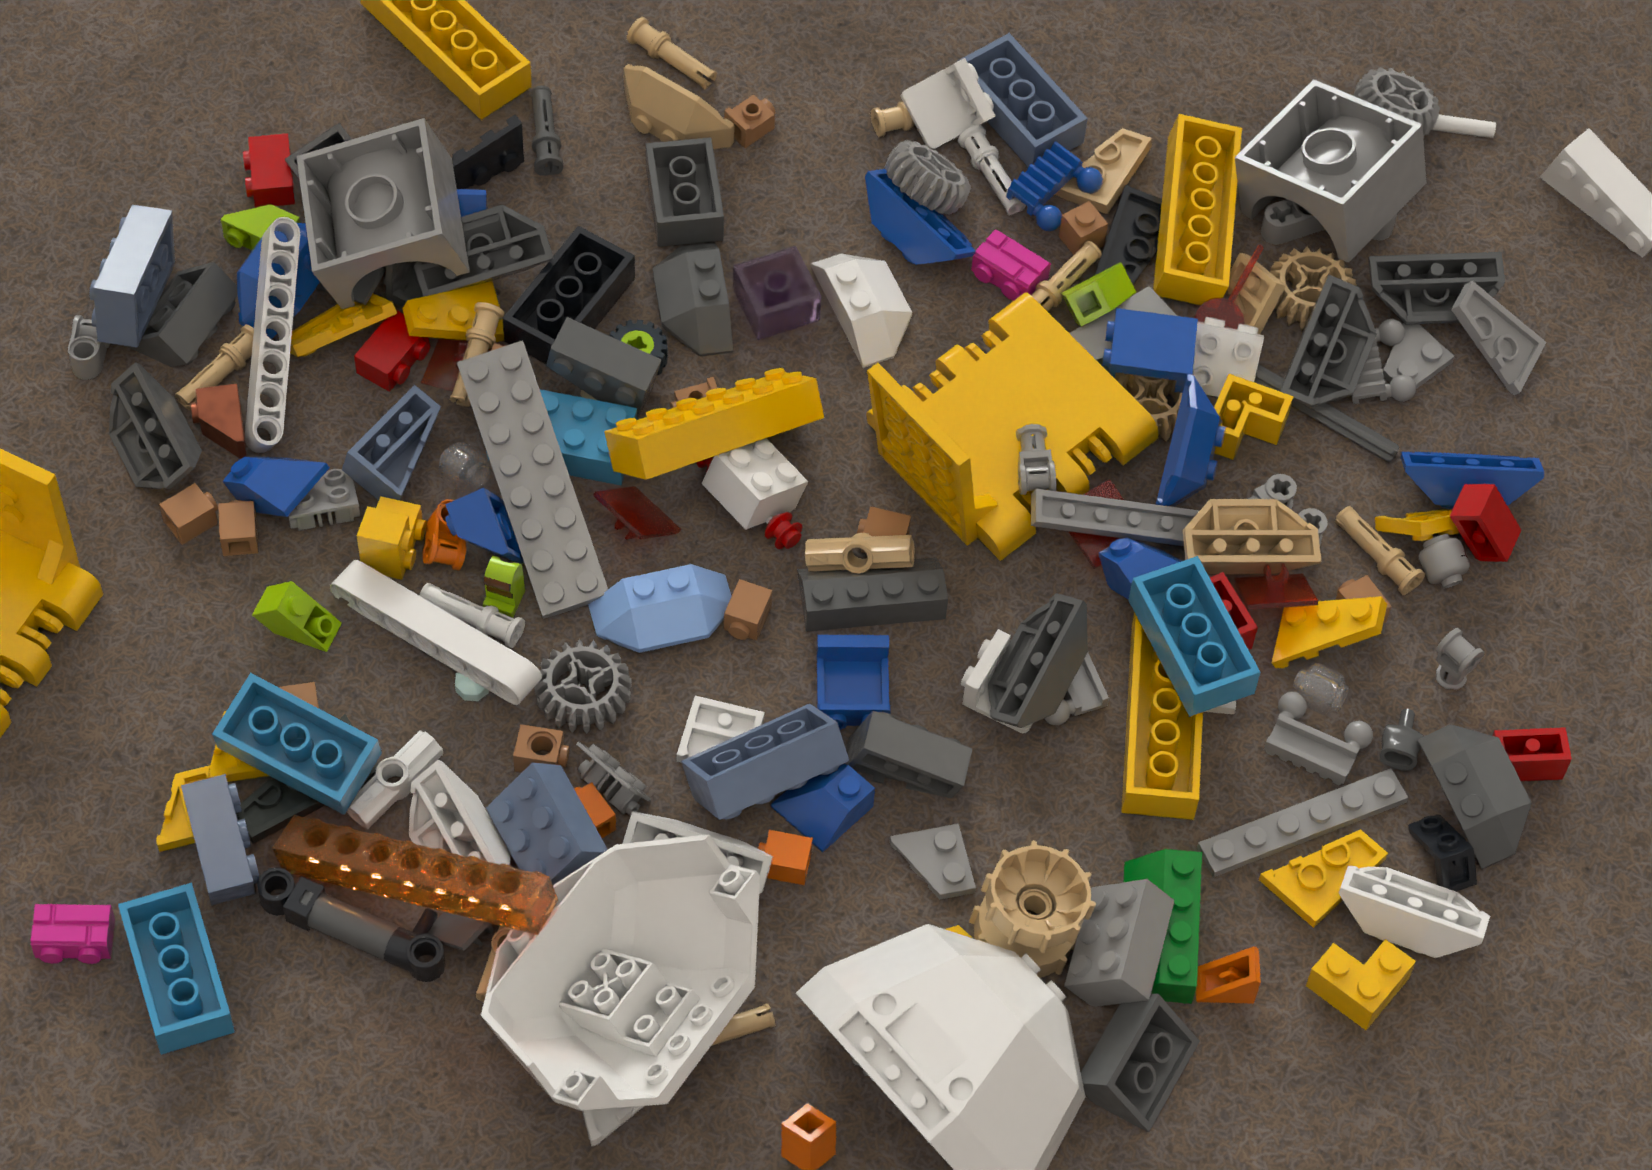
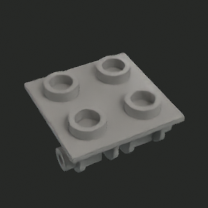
(331, 493)
(604, 772)

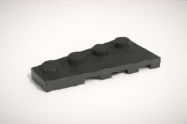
(275, 805)

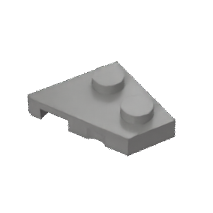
(1417, 356)
(938, 858)

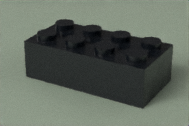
(577, 284)

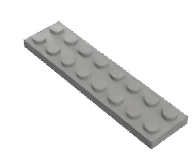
(533, 479)

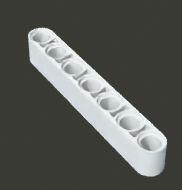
(263, 347)
(436, 632)

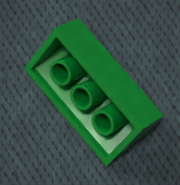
(1180, 878)

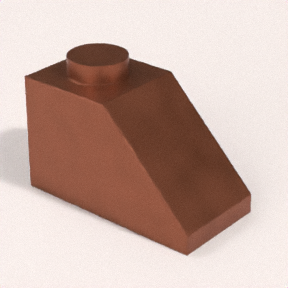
(221, 417)

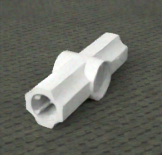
(408, 764)

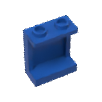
(1151, 345)
(852, 677)

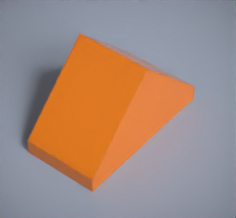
(1230, 978)

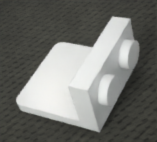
(948, 103)
(1225, 352)
(977, 679)

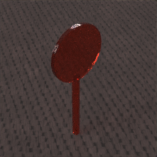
(1226, 308)

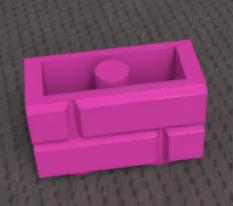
(1009, 265)
(72, 932)

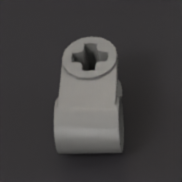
(84, 350)

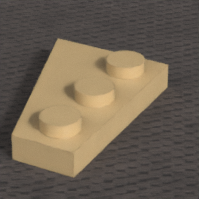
(1117, 162)

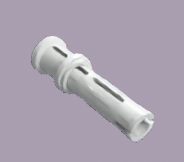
(987, 161)
(484, 619)

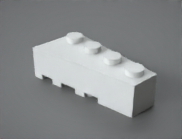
(1604, 190)

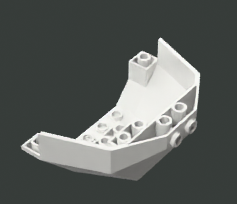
(628, 973)
(958, 1044)

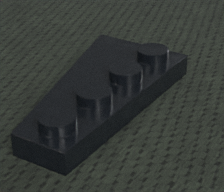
(492, 156)
(1132, 233)

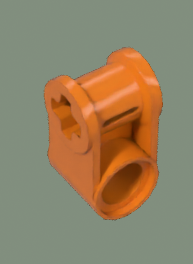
(440, 543)

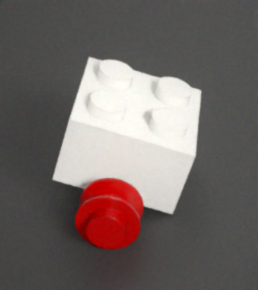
(758, 488)

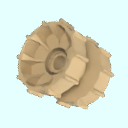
(1041, 882)

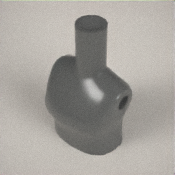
(1401, 743)

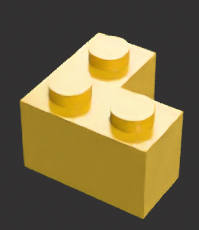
(1250, 411)
(390, 535)
(1357, 988)

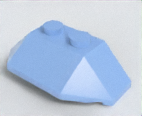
(662, 608)

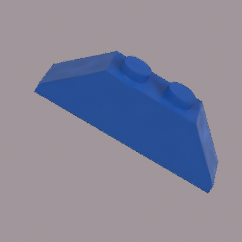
(912, 227)
(248, 280)
(1191, 447)
(1444, 474)

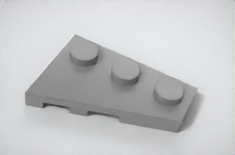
(1499, 335)

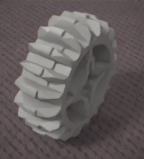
(1400, 95)
(927, 177)
(602, 672)

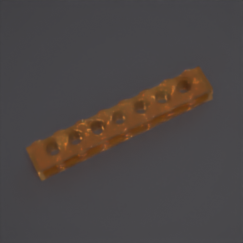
(416, 874)

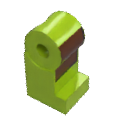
(504, 585)

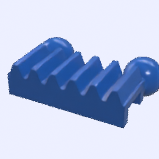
(1047, 178)

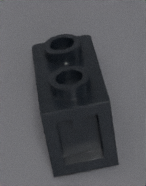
(1450, 850)

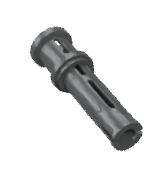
(545, 142)

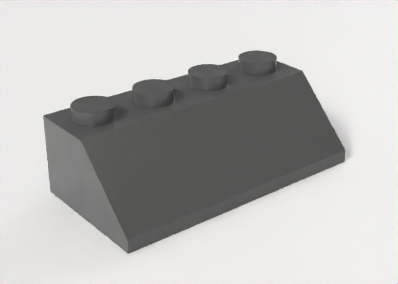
(874, 597)

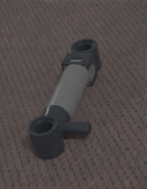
(311, 907)

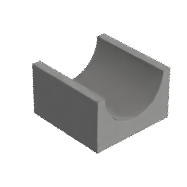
(1337, 161)
(380, 206)

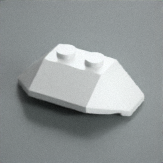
(865, 304)
(452, 817)
(738, 853)
(1412, 911)

